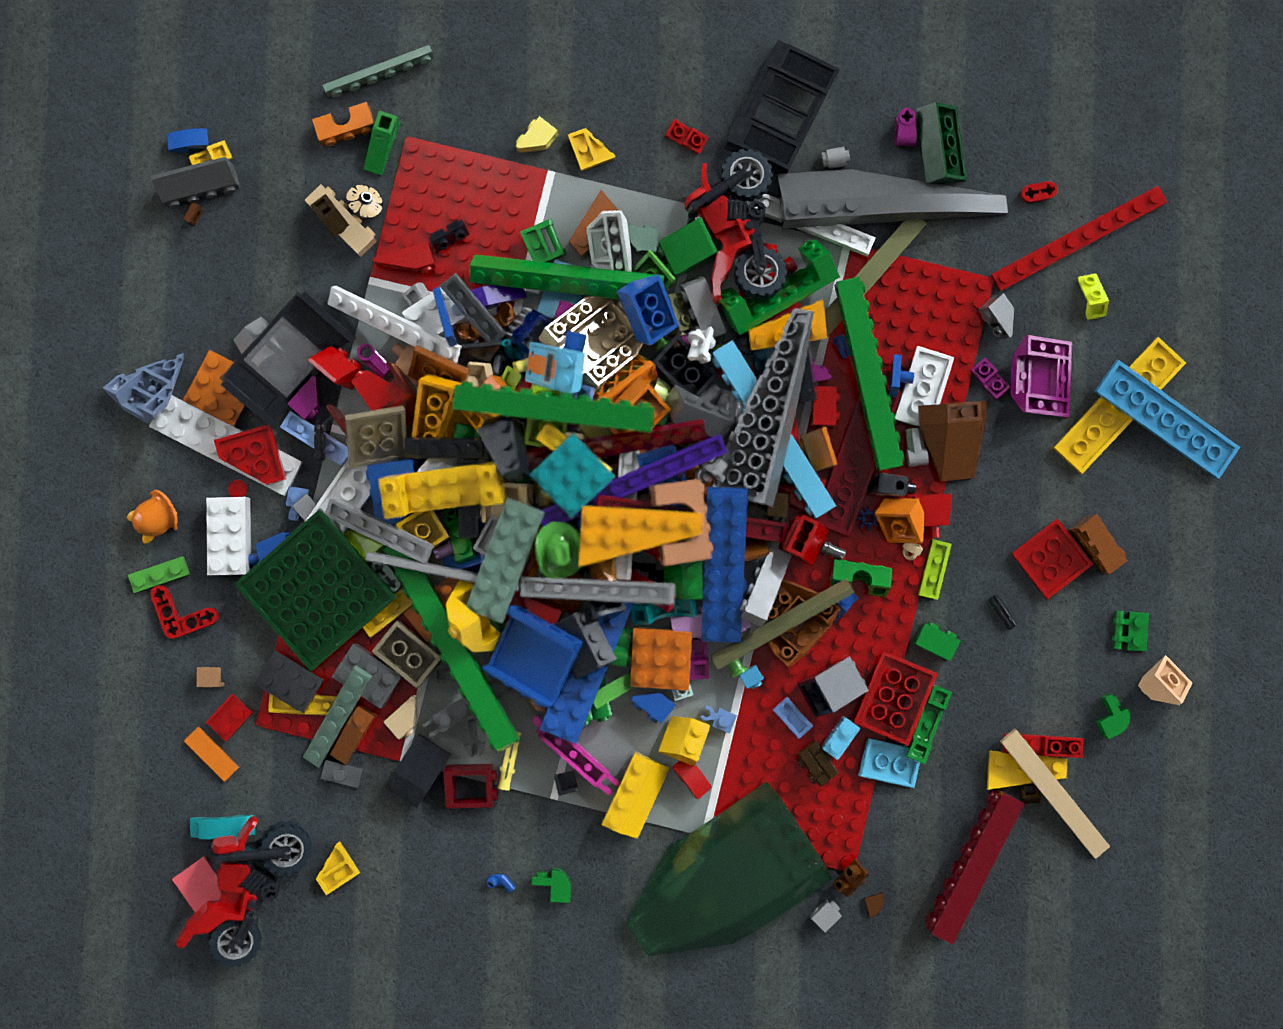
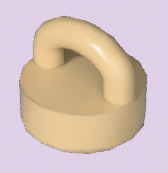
(914, 548)

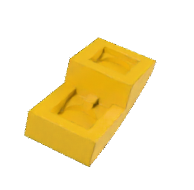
(213, 152)

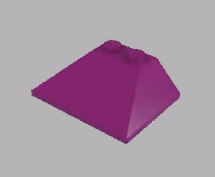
(1042, 376)

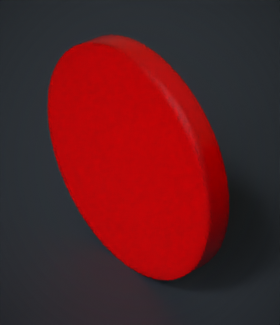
(237, 488)

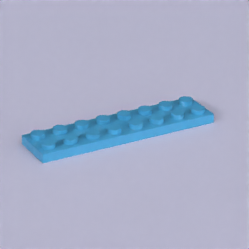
(1167, 419)

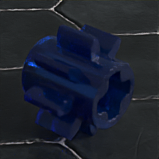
(862, 518)

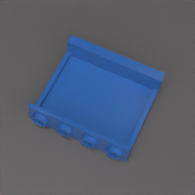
(533, 656)

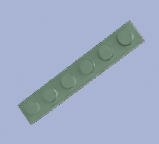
(370, 75)
(337, 716)

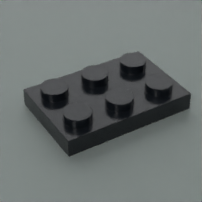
(289, 682)

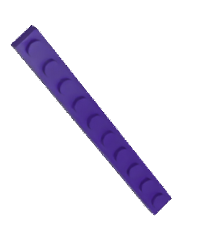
(648, 475)

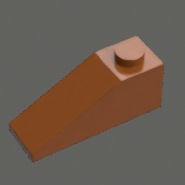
(353, 734)

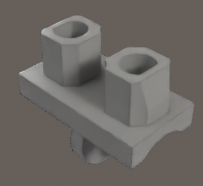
(715, 470)

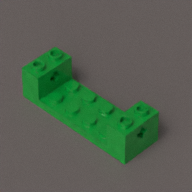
(818, 273)

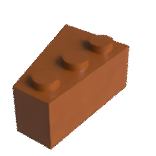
(579, 240)
(1099, 543)

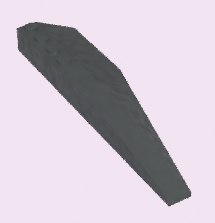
(869, 197)

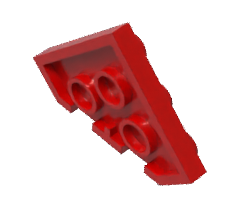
(253, 453)

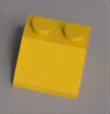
(684, 739)

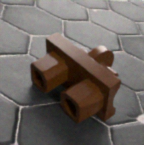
(851, 878)

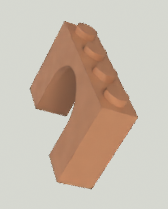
(691, 496)

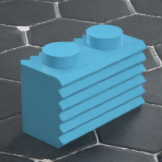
(840, 737)

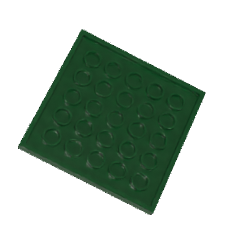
(316, 590)

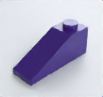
(493, 295)

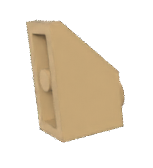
(403, 719)

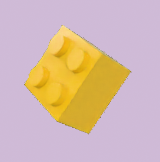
(426, 526)

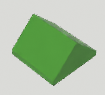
(652, 265)

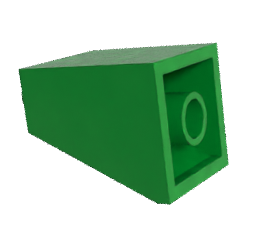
(687, 248)

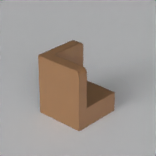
(209, 677)

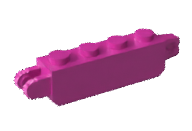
(577, 757)

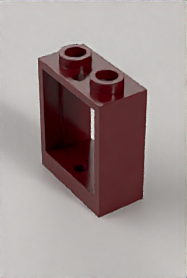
(469, 769)

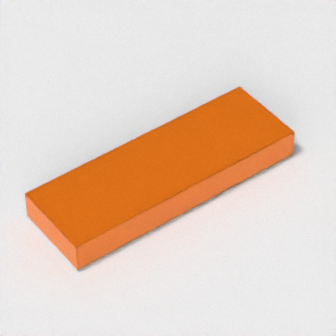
(211, 754)

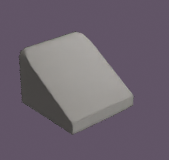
(415, 293)
(304, 506)

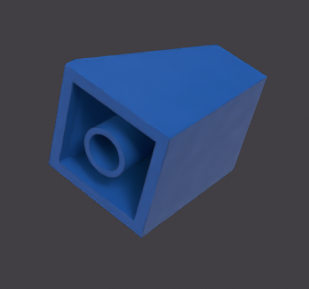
(380, 470)

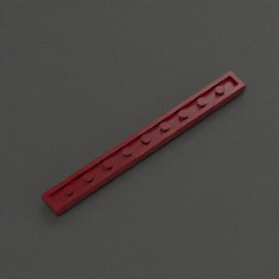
(631, 441)
(754, 527)

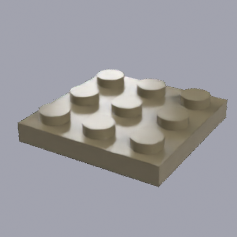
(375, 436)

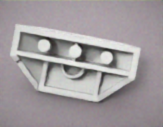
(610, 241)

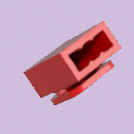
(805, 539)

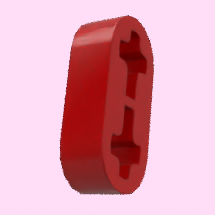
(1038, 187)

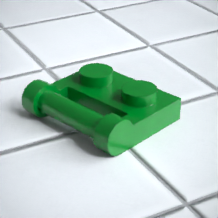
(536, 244)

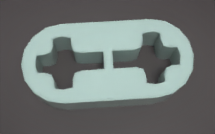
(389, 573)

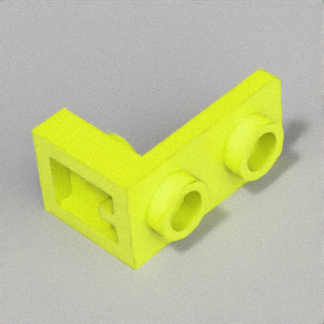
(1095, 295)

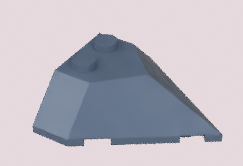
(147, 390)

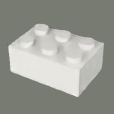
(427, 316)

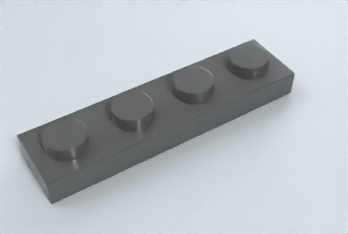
(472, 308)

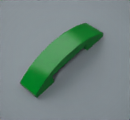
(928, 723)

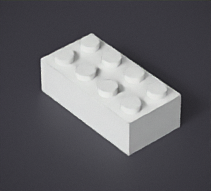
(228, 535)

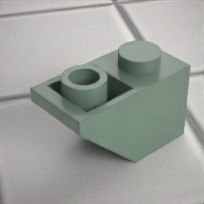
(643, 238)

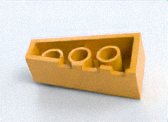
(433, 406)

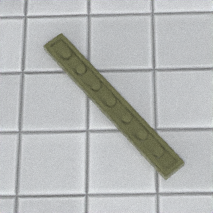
(878, 264)
(782, 623)

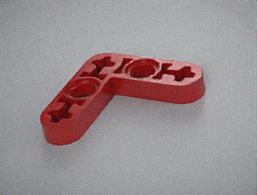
(181, 623)

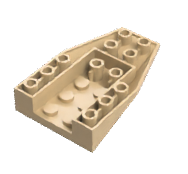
(609, 337)

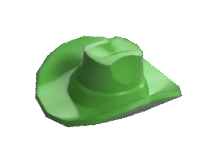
(558, 550)

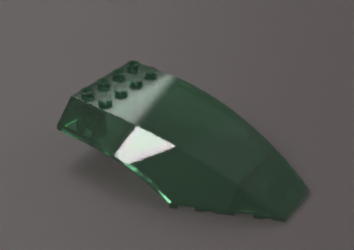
(728, 878)

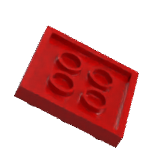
(1052, 558)

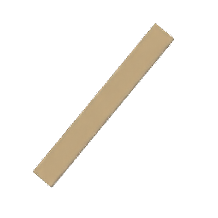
(1054, 793)

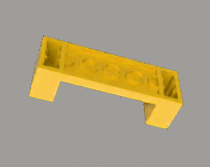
(442, 489)

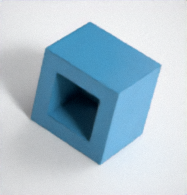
(751, 677)

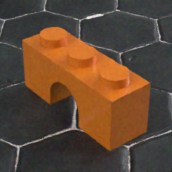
(360, 122)

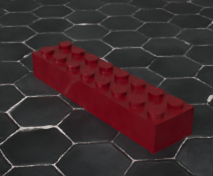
(973, 866)

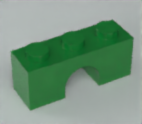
(876, 577)

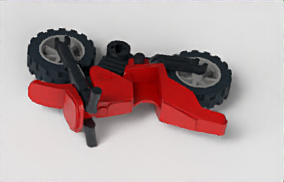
(738, 225)
(245, 888)

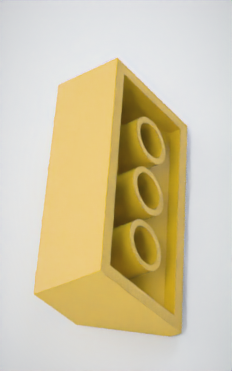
(635, 795)

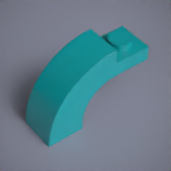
(648, 612)
(217, 826)

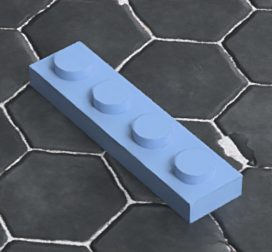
(305, 432)

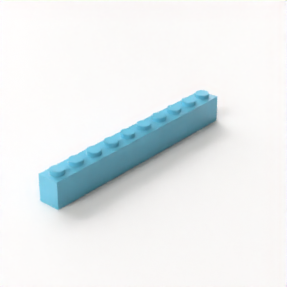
(796, 465)

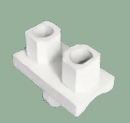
(700, 343)

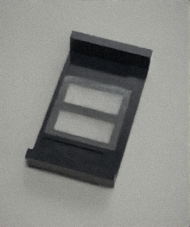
(277, 360)

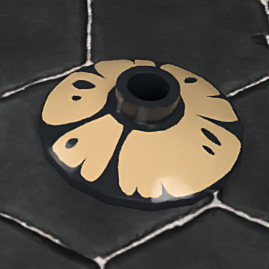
(364, 208)

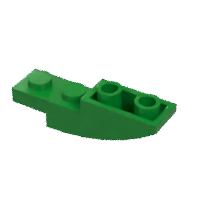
(462, 547)

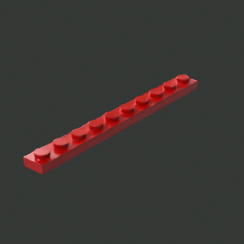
(1079, 238)

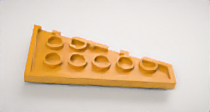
(620, 531)

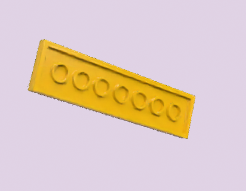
(1104, 421)

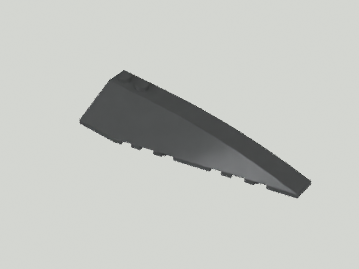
(764, 429)

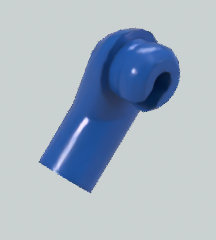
(500, 880)

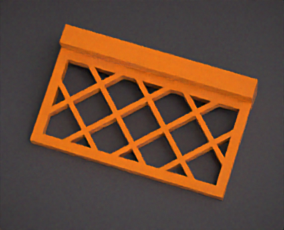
(646, 372)

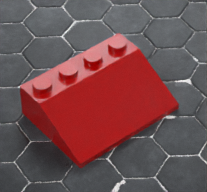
(895, 698)

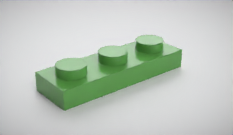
(158, 574)

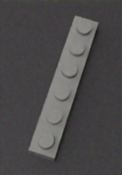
(379, 530)

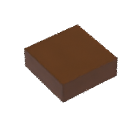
(193, 214)

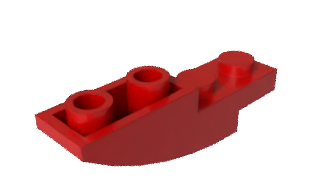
(1053, 745)

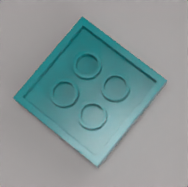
(572, 475)

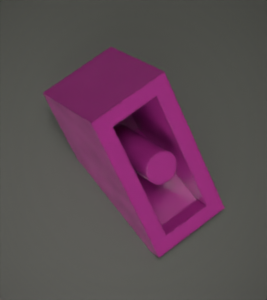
(307, 399)

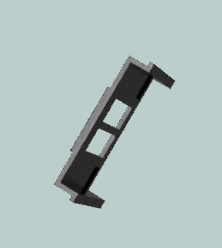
(774, 144)

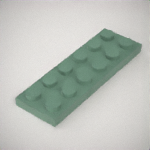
(505, 560)

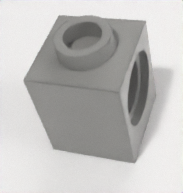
(826, 914)

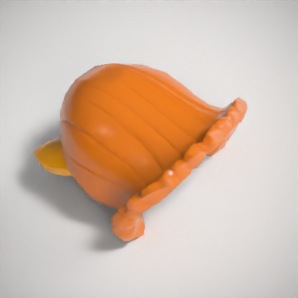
(154, 516)

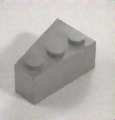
(700, 304)

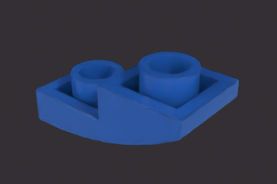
(187, 139)

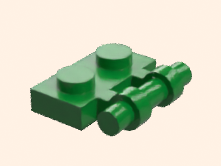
(1136, 630)

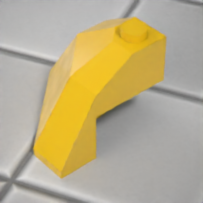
(467, 626)

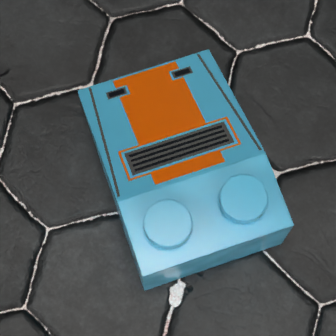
(555, 367)

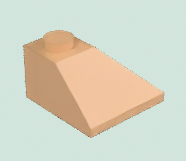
(1165, 683)

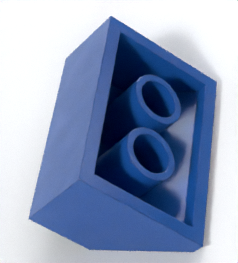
(648, 309)

